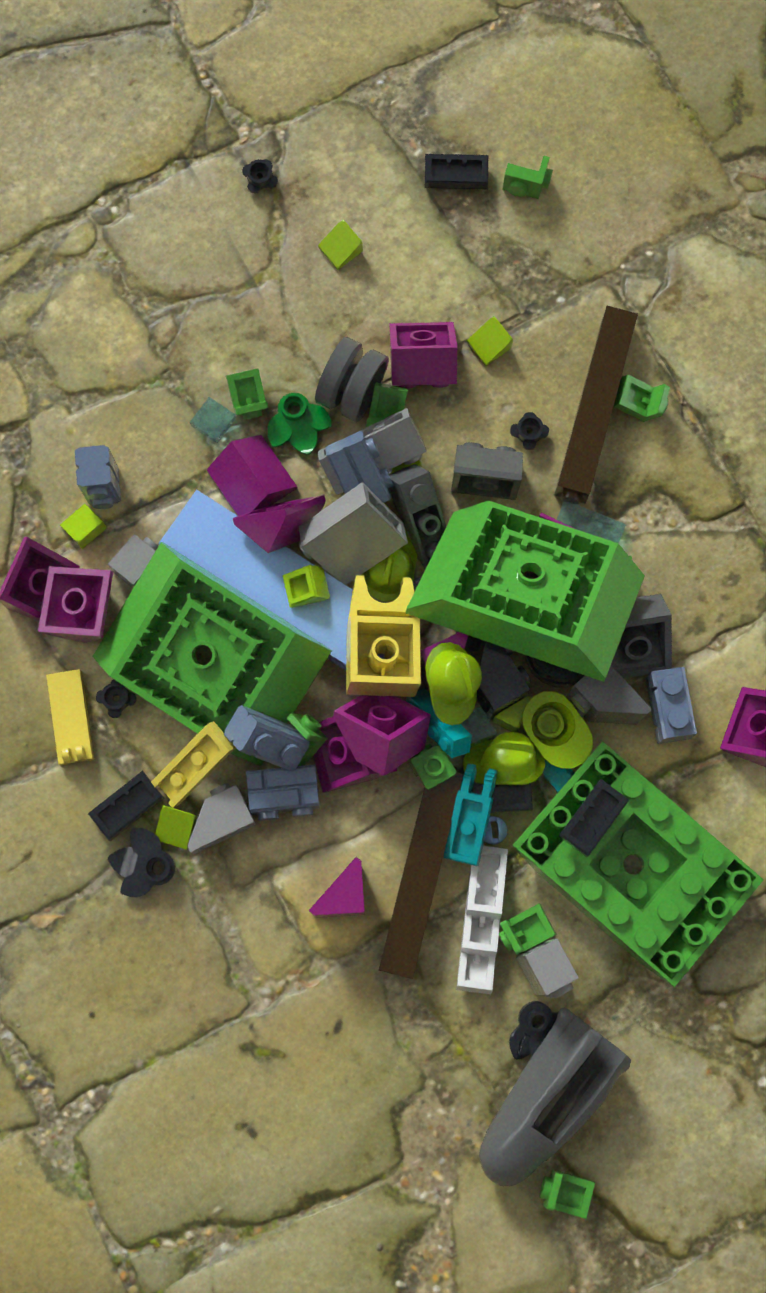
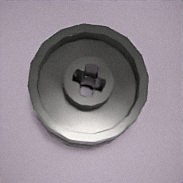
(351, 379)

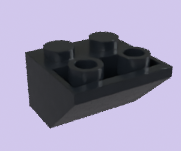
(501, 680)

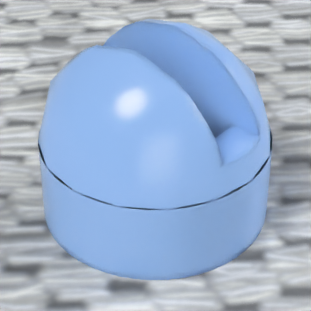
(501, 828)

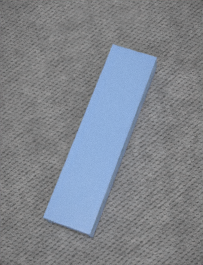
(210, 539)

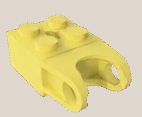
(385, 630)

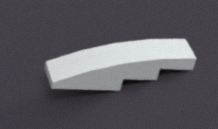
(482, 922)

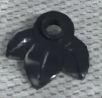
(137, 863)
(528, 1037)

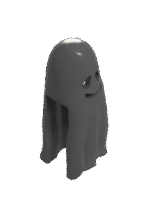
(551, 1099)

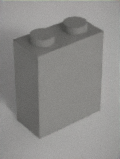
(352, 534)

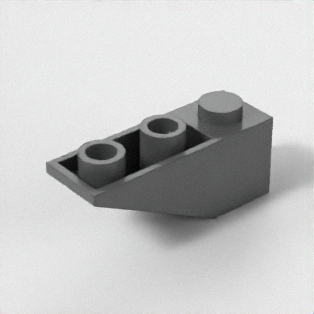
(418, 509)

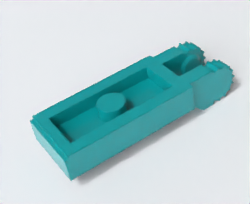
(470, 818)

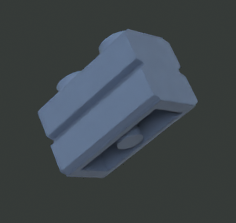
(356, 463)
(98, 476)
(670, 705)
(266, 738)
(283, 791)

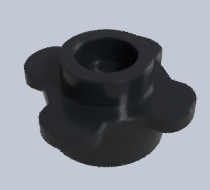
(258, 167)
(529, 421)
(115, 707)

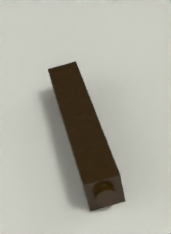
(595, 405)
(419, 878)

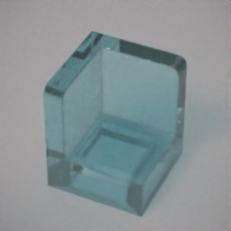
(479, 727)

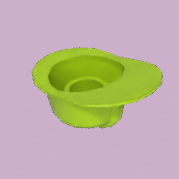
(385, 577)
(452, 682)
(557, 730)
(511, 755)

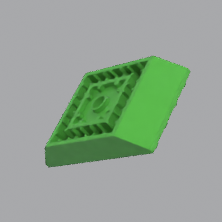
(562, 617)
(254, 652)
(686, 877)

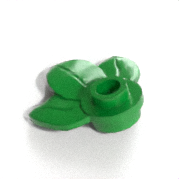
(298, 428)

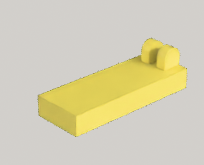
(70, 717)
(193, 764)

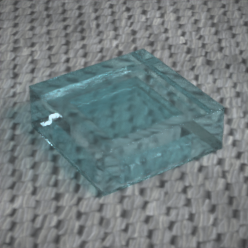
(213, 420)

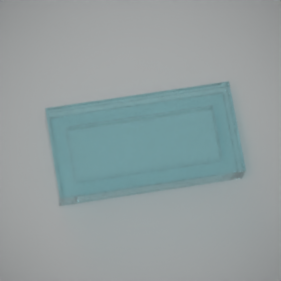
(591, 522)

